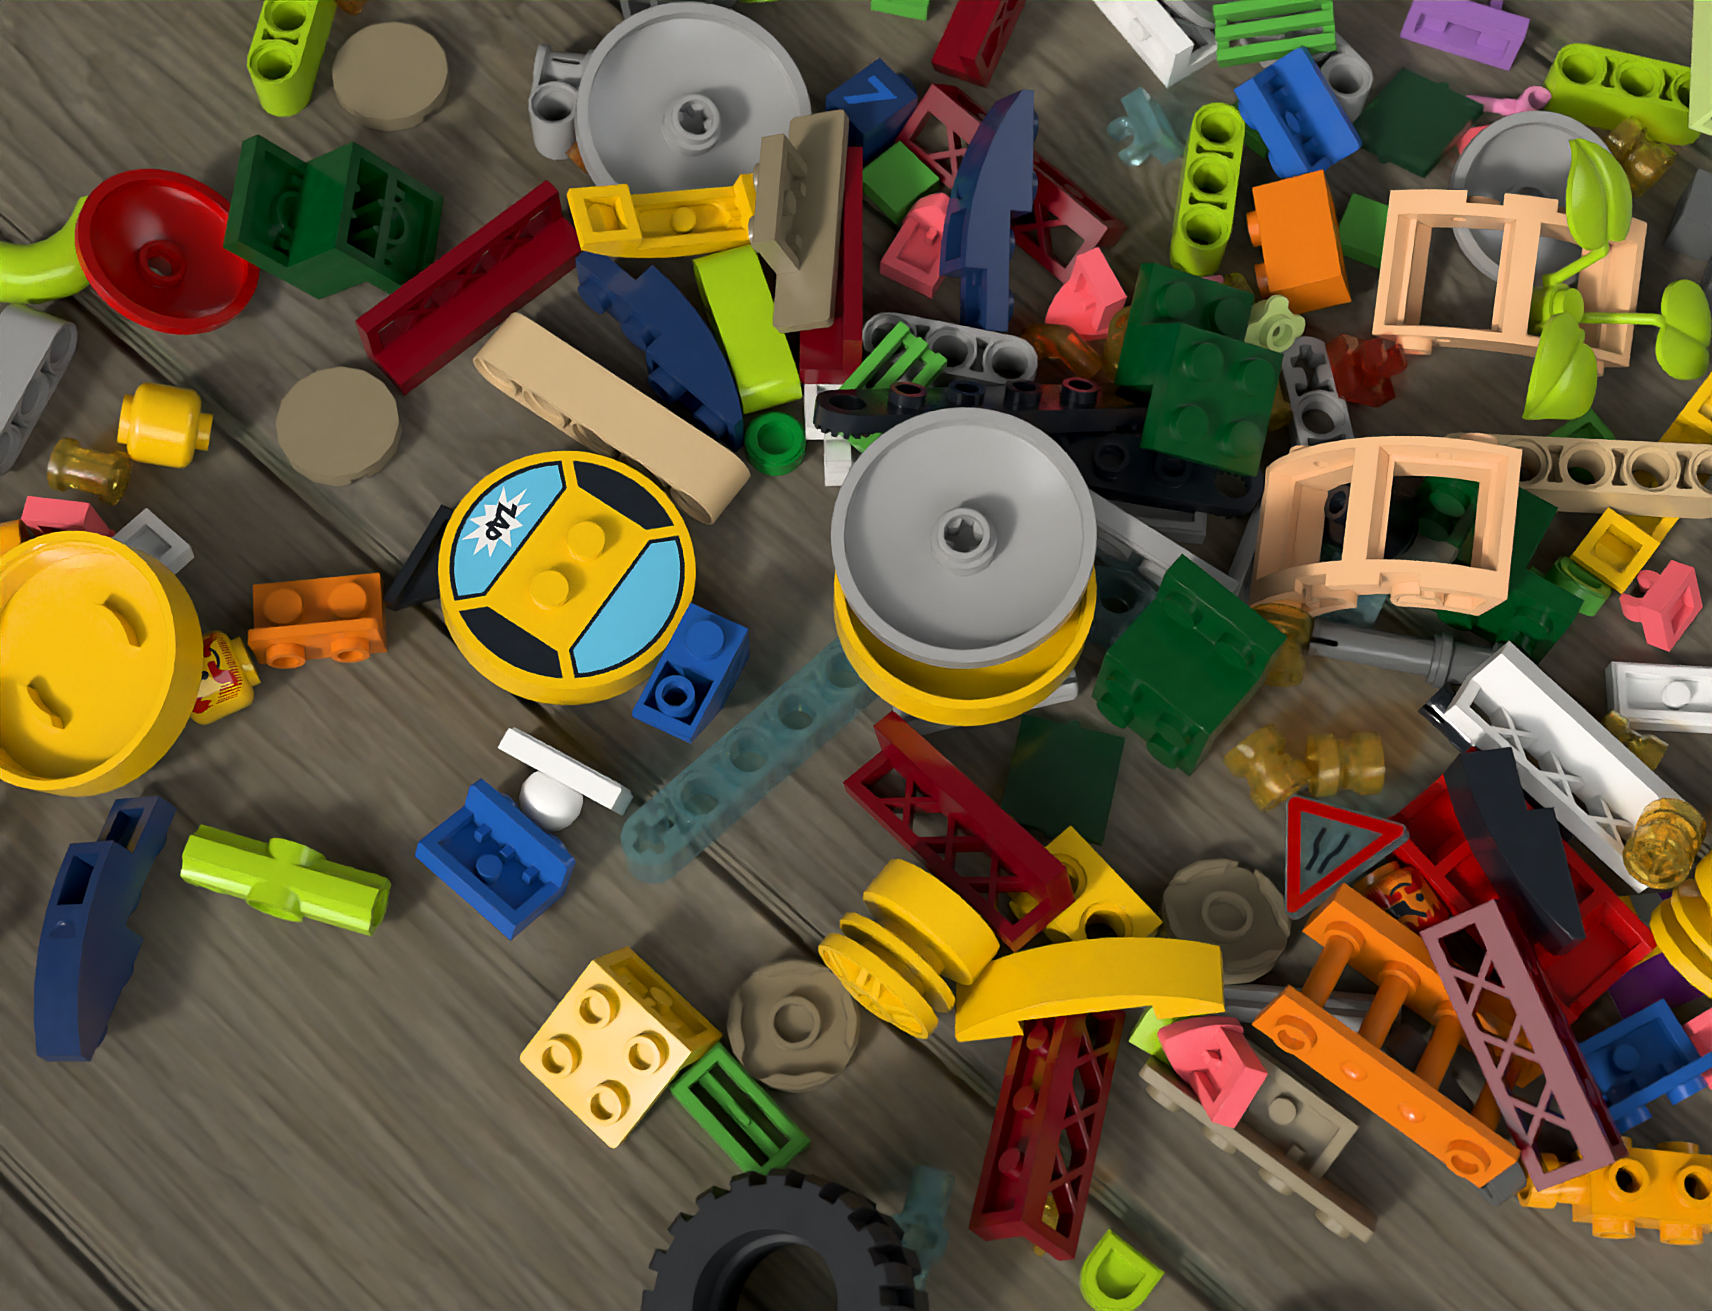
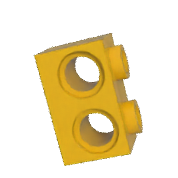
(1098, 895)

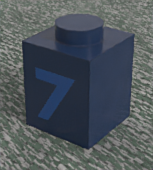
(876, 106)

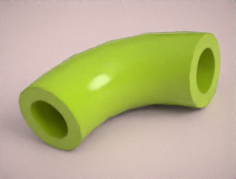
(42, 269)

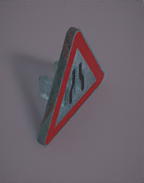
(1330, 847)

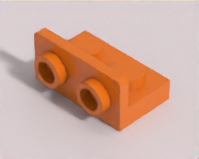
(318, 620)

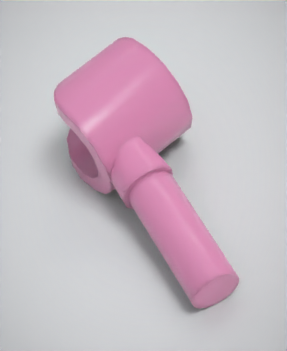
(1531, 100)

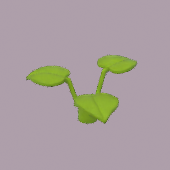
(1564, 366)

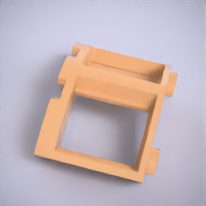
(1604, 286)
(1294, 517)

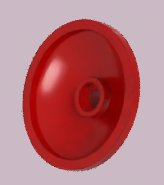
(166, 225)

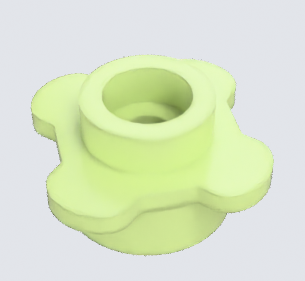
(1273, 324)

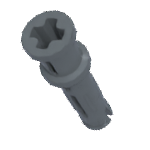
(1437, 659)

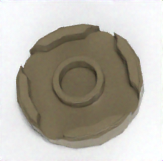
(391, 76)
(338, 426)
(1229, 909)
(793, 1026)

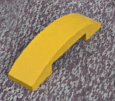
(662, 223)
(1624, 543)
(1090, 977)

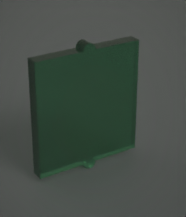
(1415, 122)
(1062, 778)

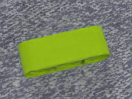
(289, 46)
(1609, 86)
(1211, 168)
(743, 327)

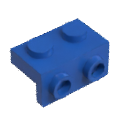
(1297, 116)
(498, 860)
(1643, 1061)

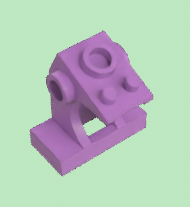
(1467, 29)

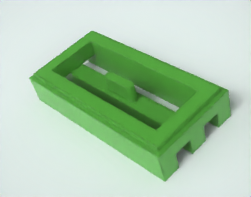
(1271, 50)
(916, 349)
(699, 1073)

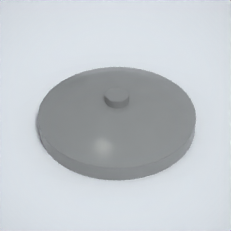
(684, 99)
(964, 537)

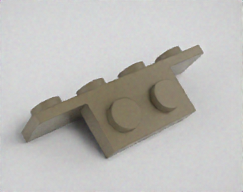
(801, 217)
(1286, 1131)

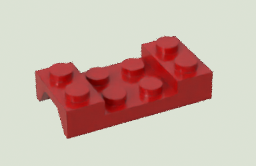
(1444, 858)

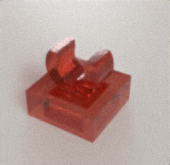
(1364, 369)

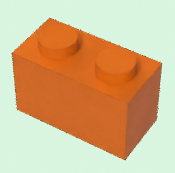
(1299, 243)

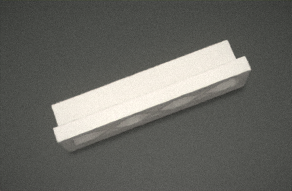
(1161, 38)
(1570, 749)

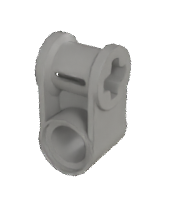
(554, 99)

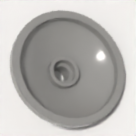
(1519, 156)

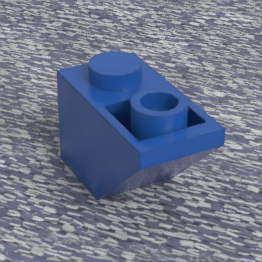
(694, 674)

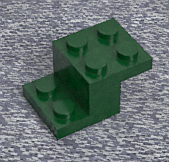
(331, 218)
(1203, 380)
(1535, 608)
(1186, 666)

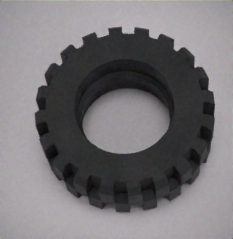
(764, 1213)

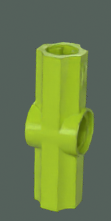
(285, 880)

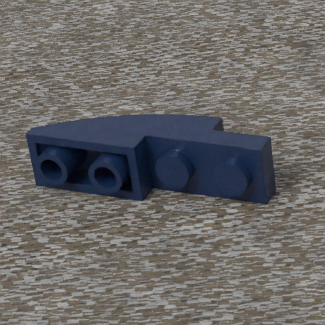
(989, 191)
(678, 346)
(84, 937)

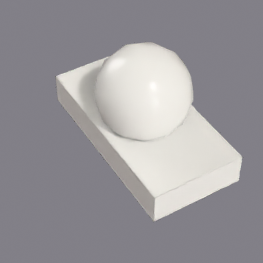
(556, 791)

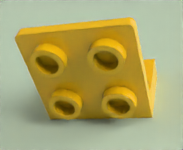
(617, 1043)

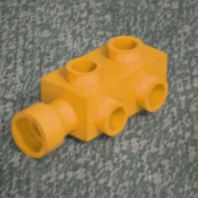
(1650, 1200)

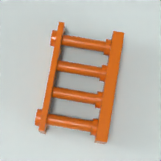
(1400, 964)

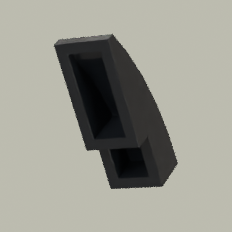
(1516, 846)

